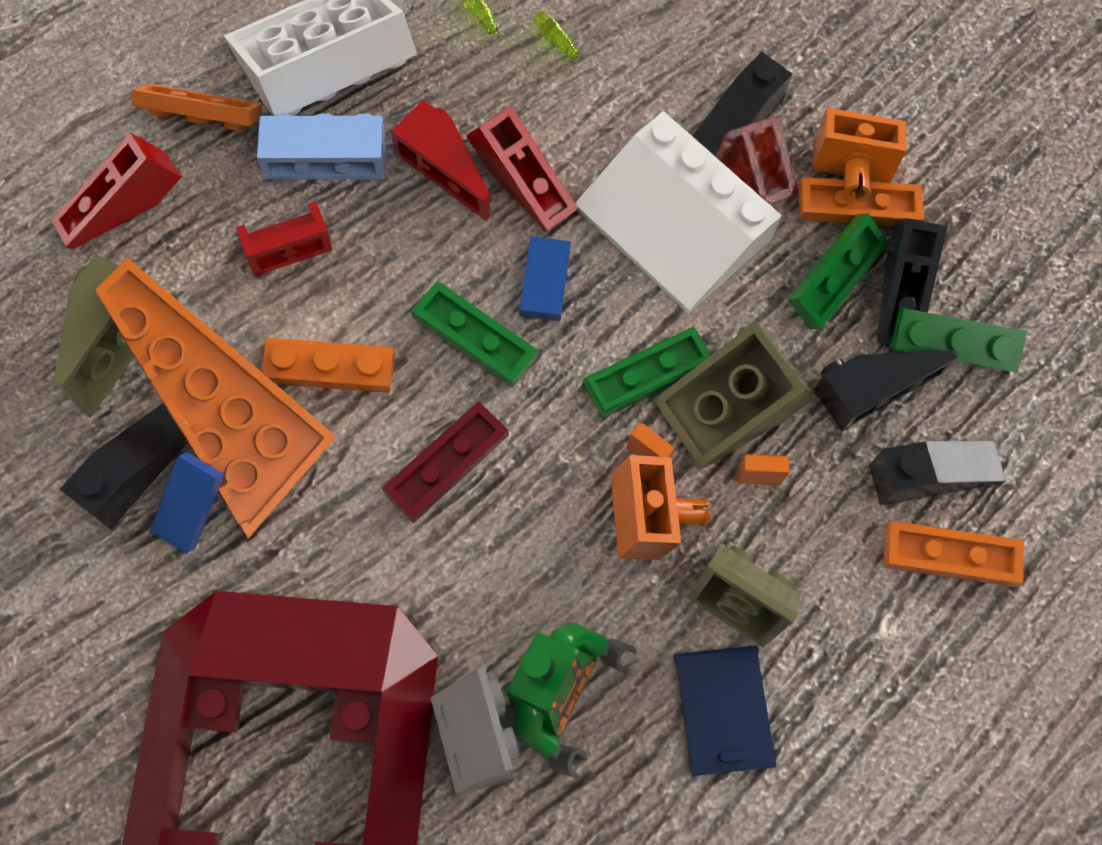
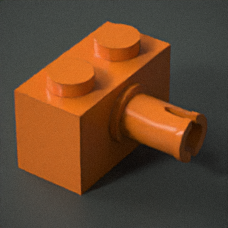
(859, 148)
(648, 508)

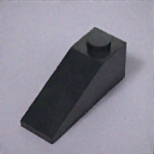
(746, 101)
(909, 271)
(876, 380)
(125, 467)
(934, 469)

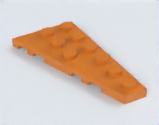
(215, 397)

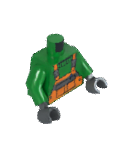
(551, 684)

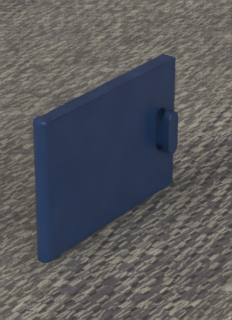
(724, 710)

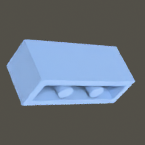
(321, 147)

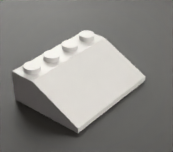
(320, 49)
(678, 212)

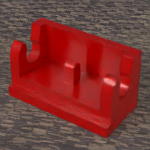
(286, 242)

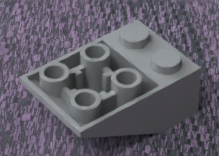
(472, 733)

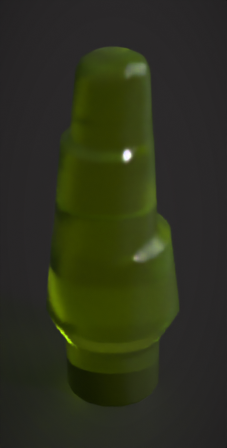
(481, 10)
(554, 33)

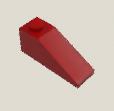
(435, 148)
(522, 168)
(121, 188)

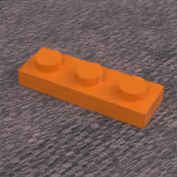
(196, 106)
(824, 202)
(328, 365)
(954, 554)

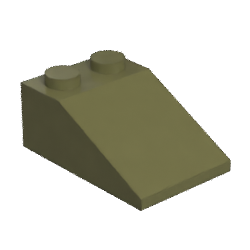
(91, 346)
(734, 396)
(746, 595)

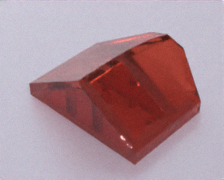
(760, 159)

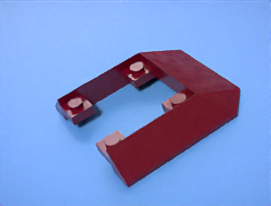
(240, 639)

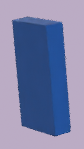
(545, 278)
(186, 502)

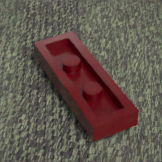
(445, 462)

